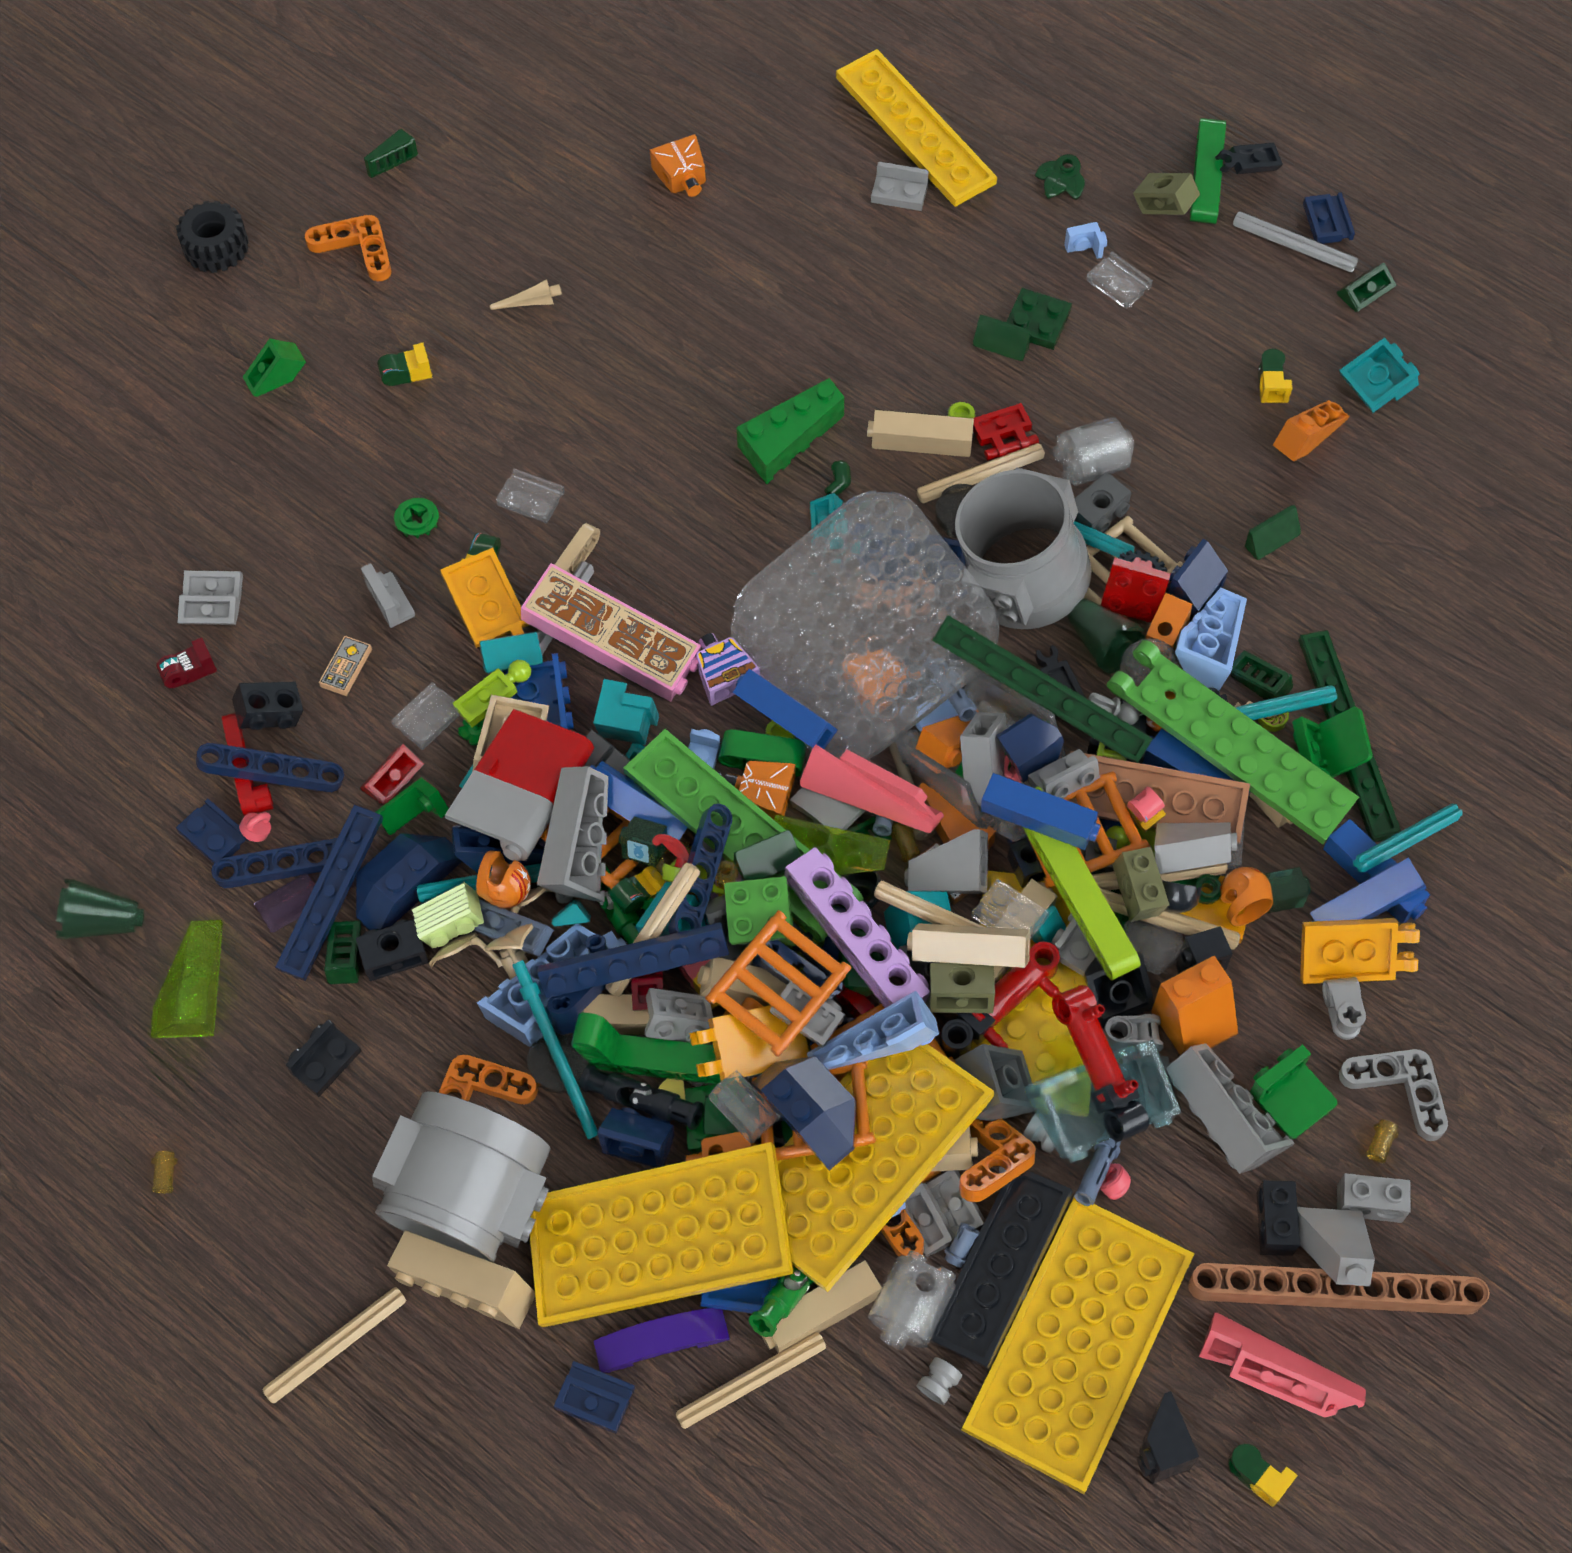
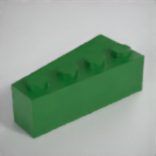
(789, 428)

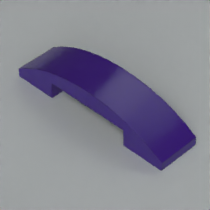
(660, 1337)

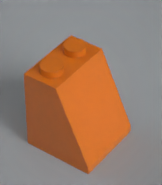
(1197, 1006)

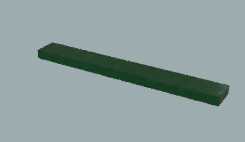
(1041, 689)
(1366, 778)

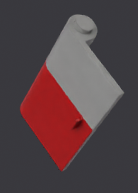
(518, 781)

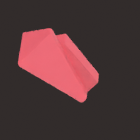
(868, 788)
(1278, 1370)

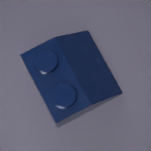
(636, 1137)

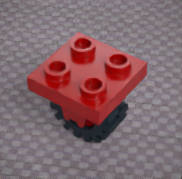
(1136, 585)

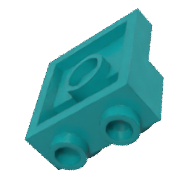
(1380, 375)

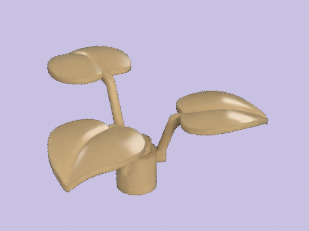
(509, 943)

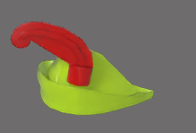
(680, 851)

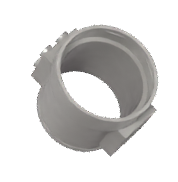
(1041, 587)
(462, 1176)

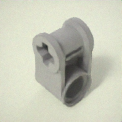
(1344, 1006)
(1134, 1029)

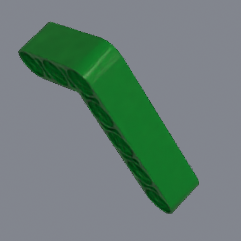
(609, 1051)

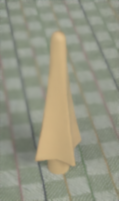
(537, 295)

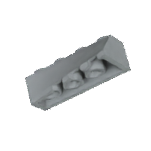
(576, 835)
(1226, 1109)

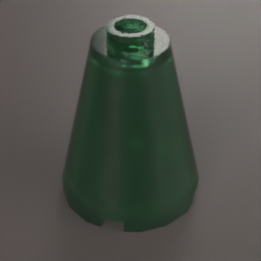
(1104, 633)
(95, 912)

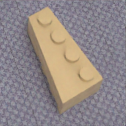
(462, 1278)

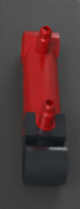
(1008, 994)
(1113, 1092)

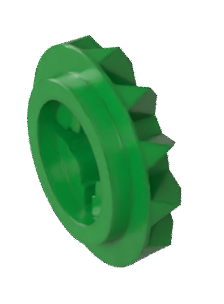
(422, 508)

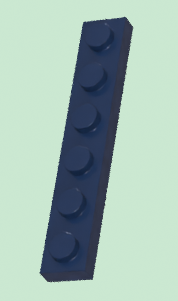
(329, 893)
(633, 960)

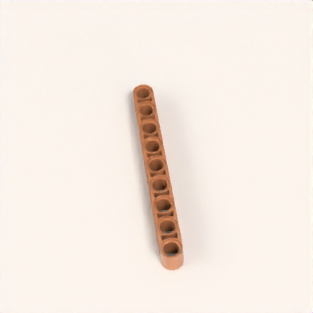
(1323, 1296)

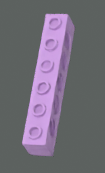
(838, 926)

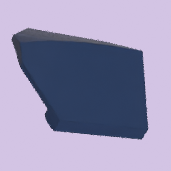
(1031, 745)

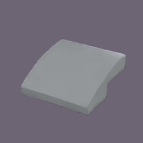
(210, 597)
(825, 809)
(940, 1209)

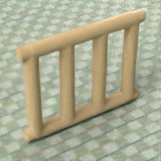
(1125, 525)

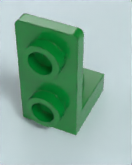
(410, 803)

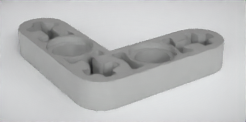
(1402, 1074)

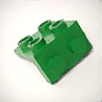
(1335, 743)
(1292, 1093)

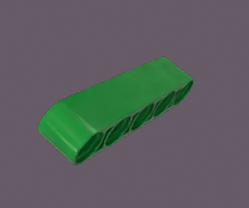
(1207, 170)

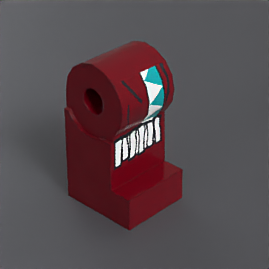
(186, 665)

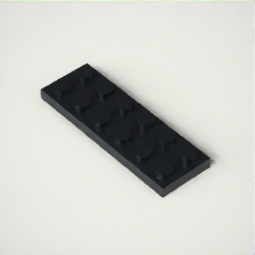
(1001, 1267)

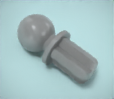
(1124, 711)

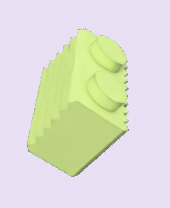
(448, 916)

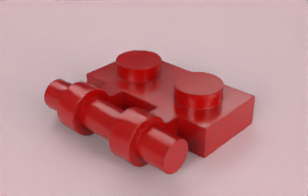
(1001, 425)

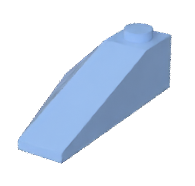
(1211, 638)
(886, 1033)

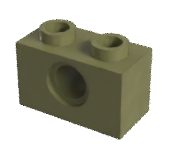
(1166, 193)
(1140, 884)
(961, 988)

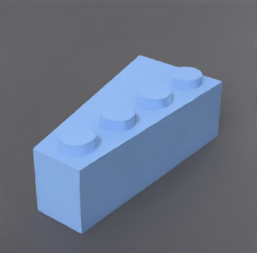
(506, 1005)

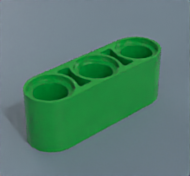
(745, 746)

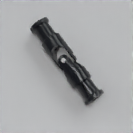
(653, 1101)

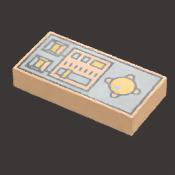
(345, 666)

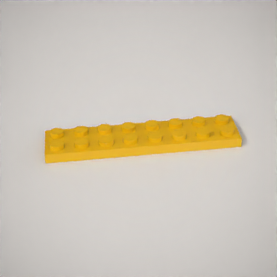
(916, 127)

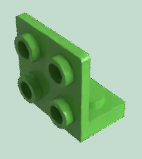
(753, 904)

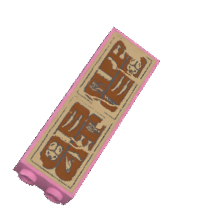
(611, 632)

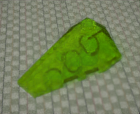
(847, 849)
(190, 990)

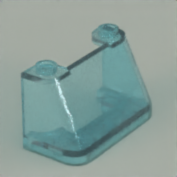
(1070, 1114)

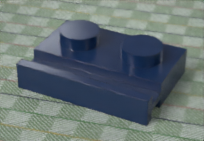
(1328, 218)
(212, 832)
(594, 1397)

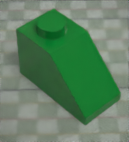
(273, 367)

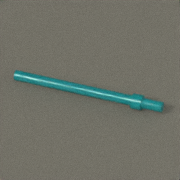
(530, 992)

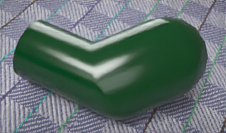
(842, 478)

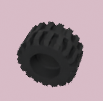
(207, 221)

